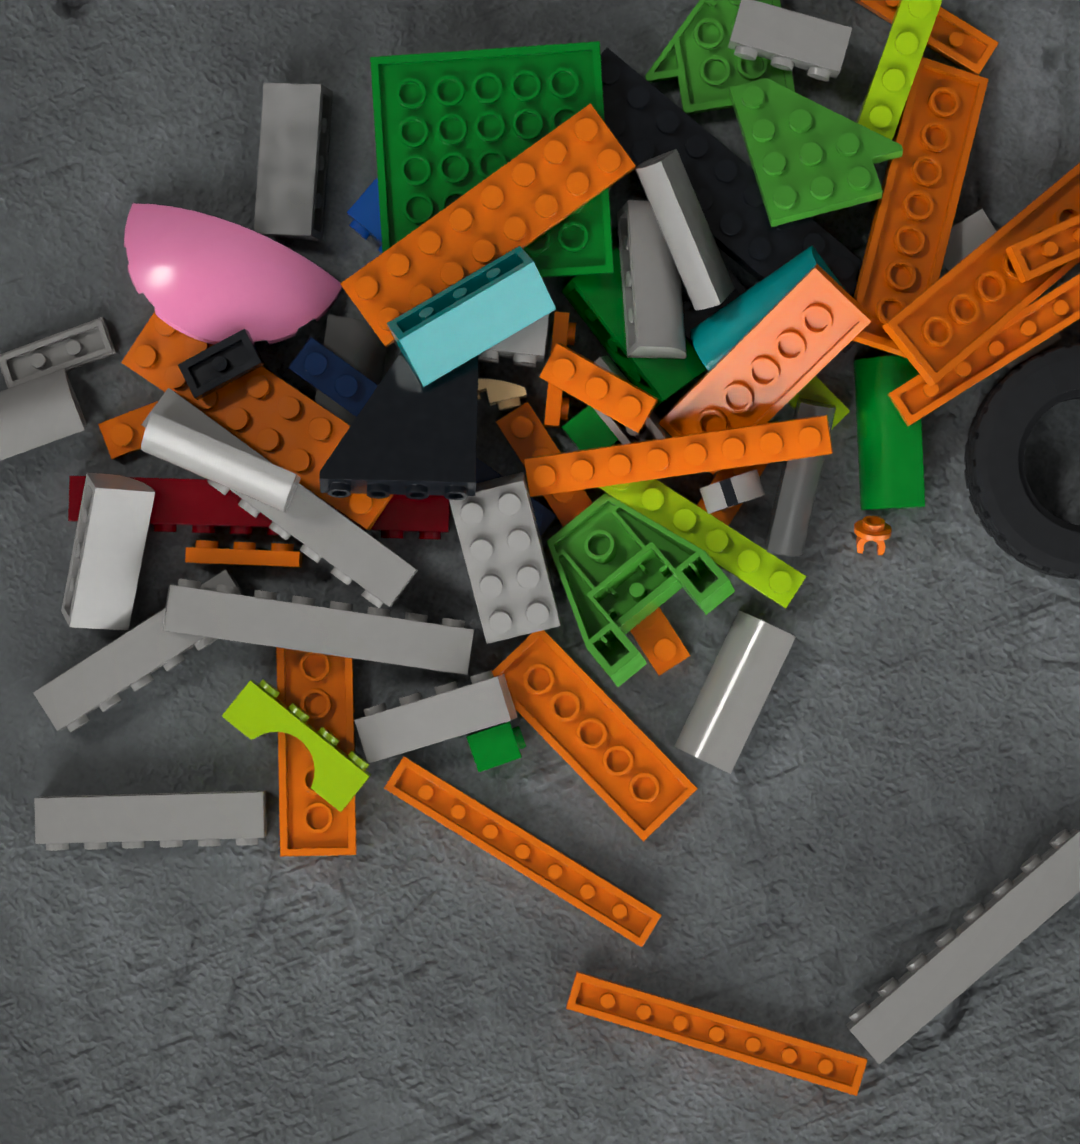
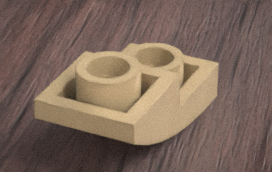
(503, 393)

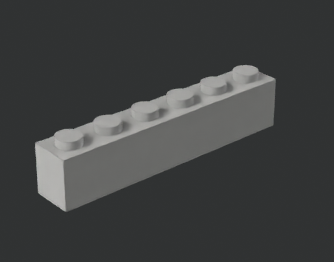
(119, 666)
(150, 818)

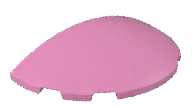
(222, 277)

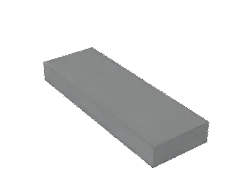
(59, 351)

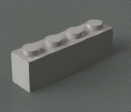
(435, 718)

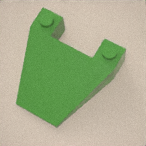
(620, 571)

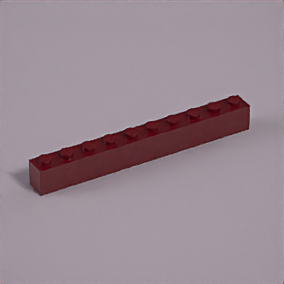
(204, 507)

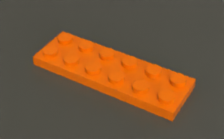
(772, 359)
(325, 691)
(593, 734)

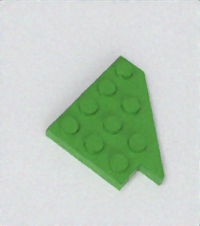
(705, 64)
(806, 153)

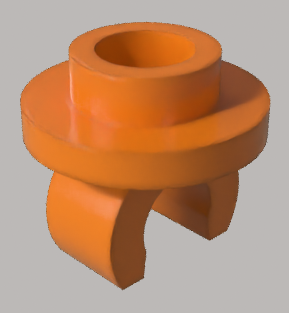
(872, 529)

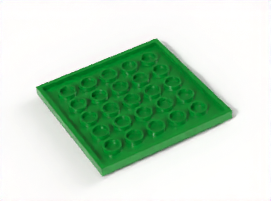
(466, 114)

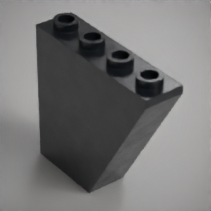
(410, 438)

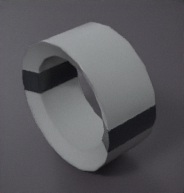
(732, 491)

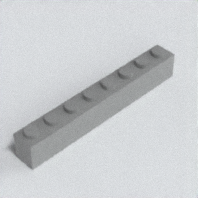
(308, 519)
(318, 629)
(971, 949)

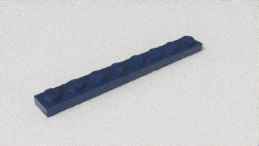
(353, 390)

